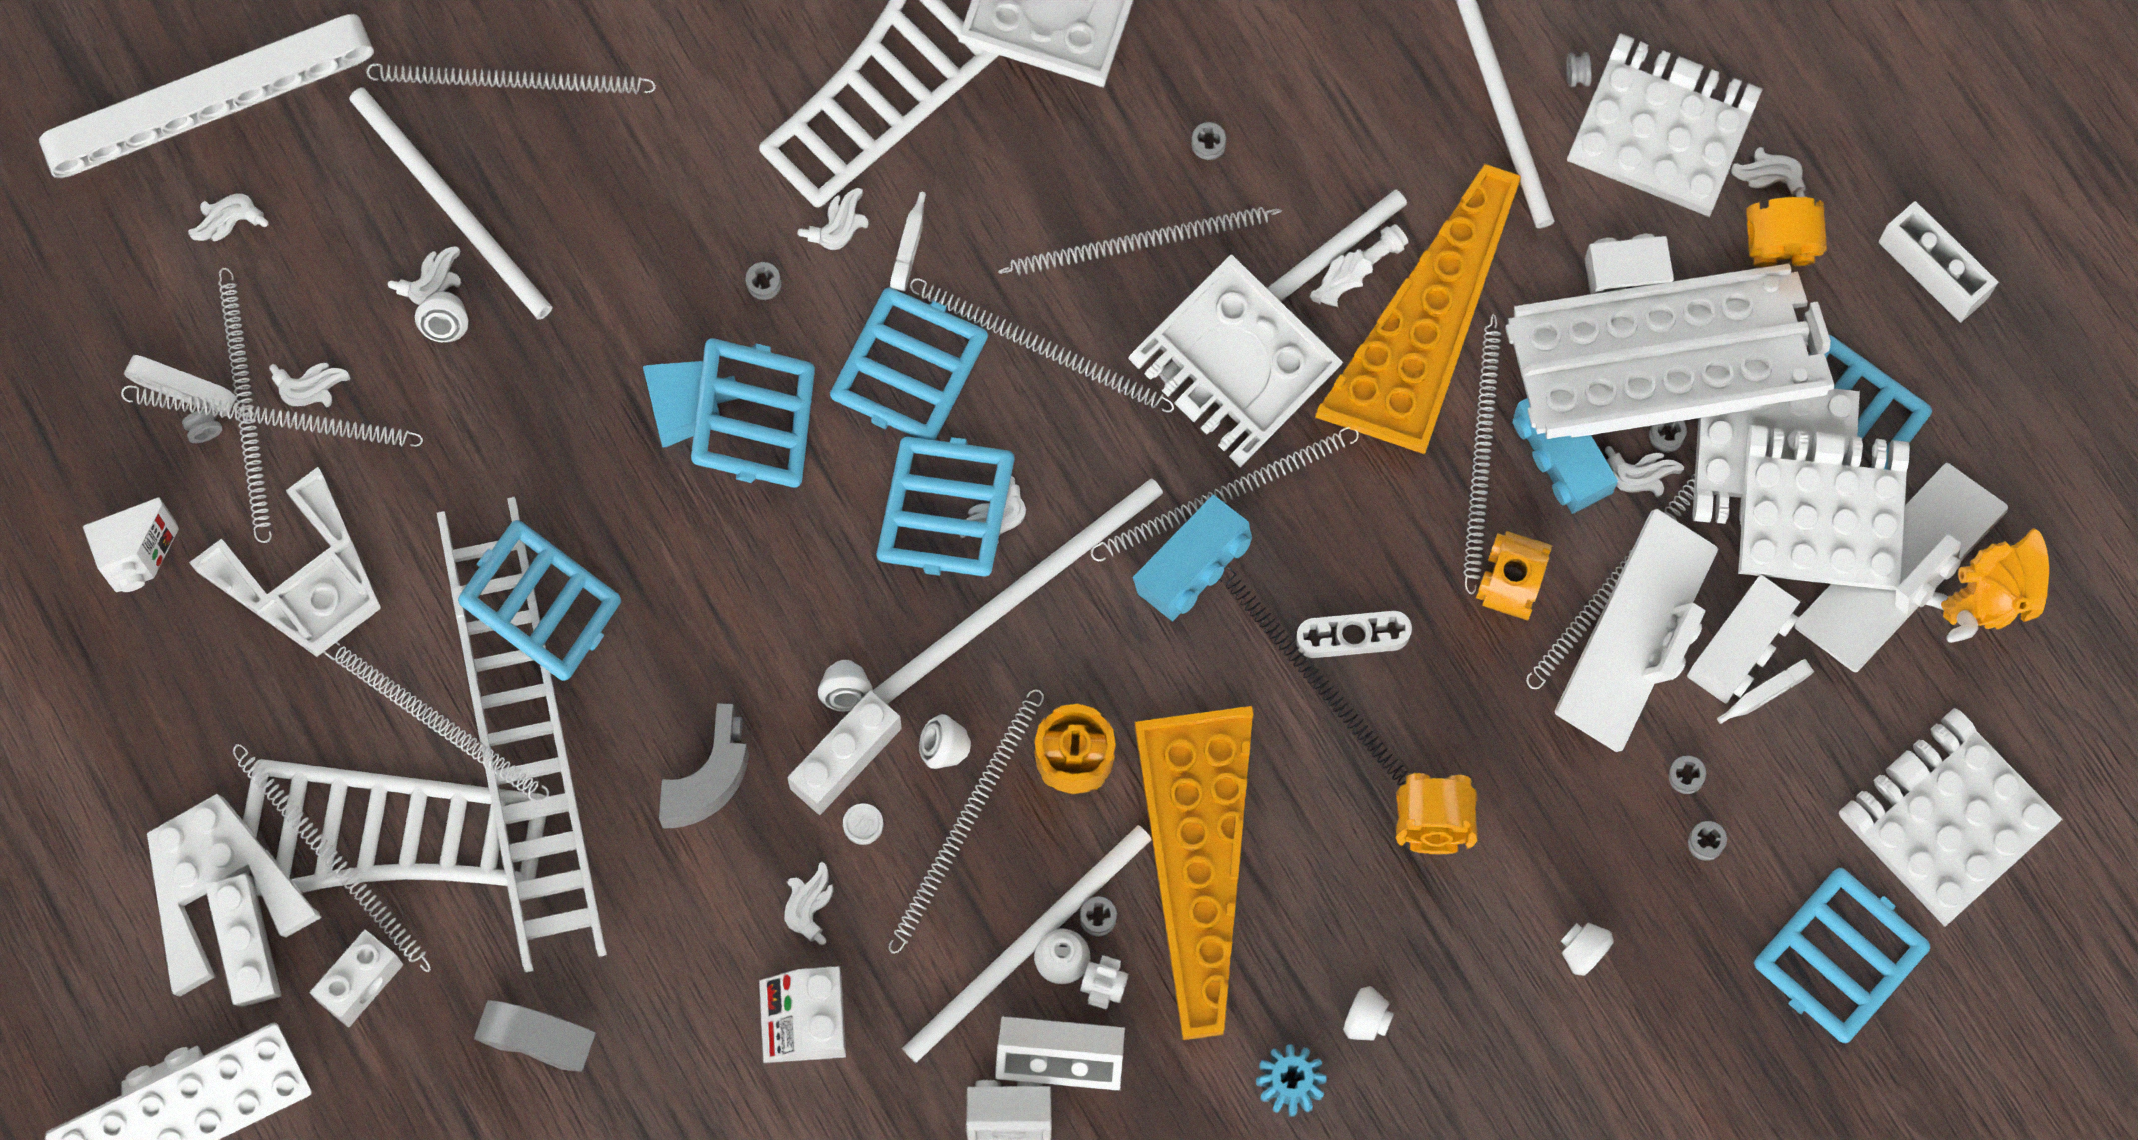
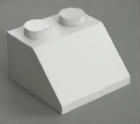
(1008, 1111)

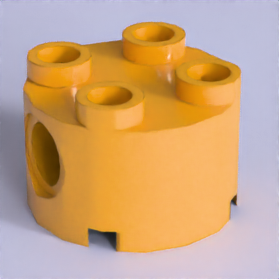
(1786, 230)
(1524, 554)
(1074, 749)
(1436, 813)

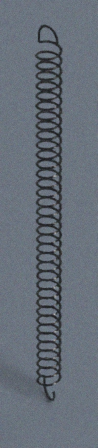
(1316, 681)

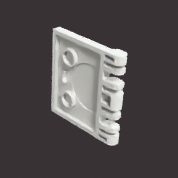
(1055, 35)
(1661, 130)
(1239, 353)
(1724, 443)
(1821, 515)
(1953, 824)

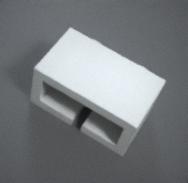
(1628, 263)

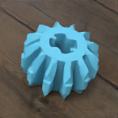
(1304, 1088)

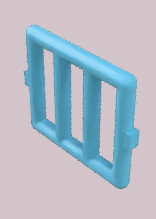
(875, 328)
(1889, 390)
(799, 404)
(903, 481)
(501, 620)
(1867, 1002)

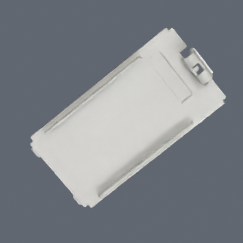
(1669, 352)

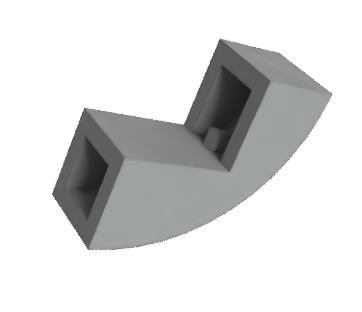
(535, 1034)

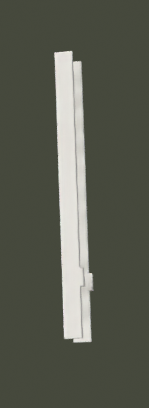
(528, 809)

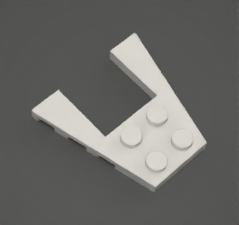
(321, 598)
(201, 849)

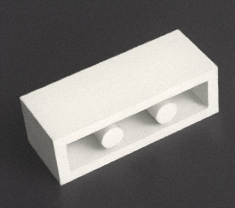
(1938, 261)
(1745, 640)
(844, 752)
(243, 940)
(1060, 1053)

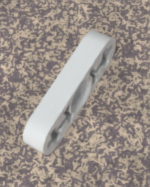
(167, 379)
(1323, 628)

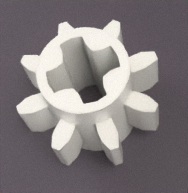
(1104, 982)

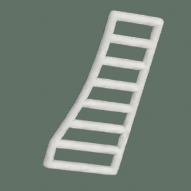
(849, 75)
(379, 786)

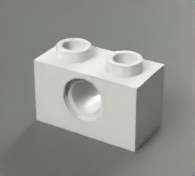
(356, 978)

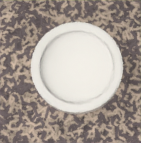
(863, 824)

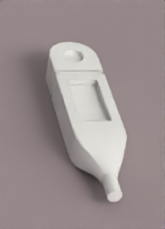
(908, 246)
(1769, 690)

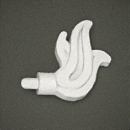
(1771, 169)
(224, 214)
(841, 223)
(434, 277)
(310, 387)
(1644, 474)
(1013, 513)
(806, 901)

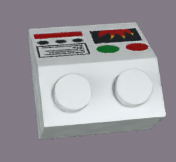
(132, 544)
(802, 1015)

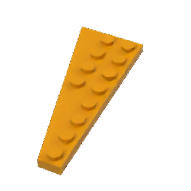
(1409, 357)
(1195, 808)

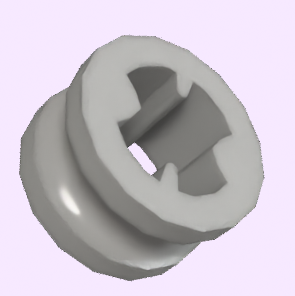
(1578, 69)
(1218, 135)
(775, 282)
(201, 426)
(1665, 445)
(1678, 766)
(1708, 852)
(1088, 909)

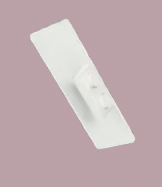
(1938, 533)
(1639, 631)
(198, 1094)

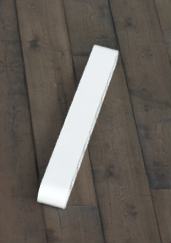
(205, 96)

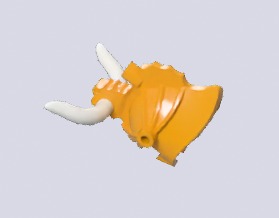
(1999, 587)

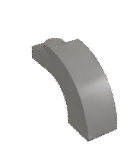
(711, 787)

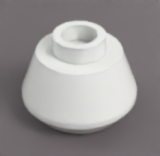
(442, 317)
(843, 685)
(943, 742)
(1585, 947)
(1073, 960)
(1368, 1015)

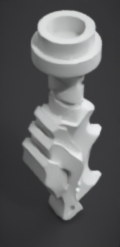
(1349, 270)

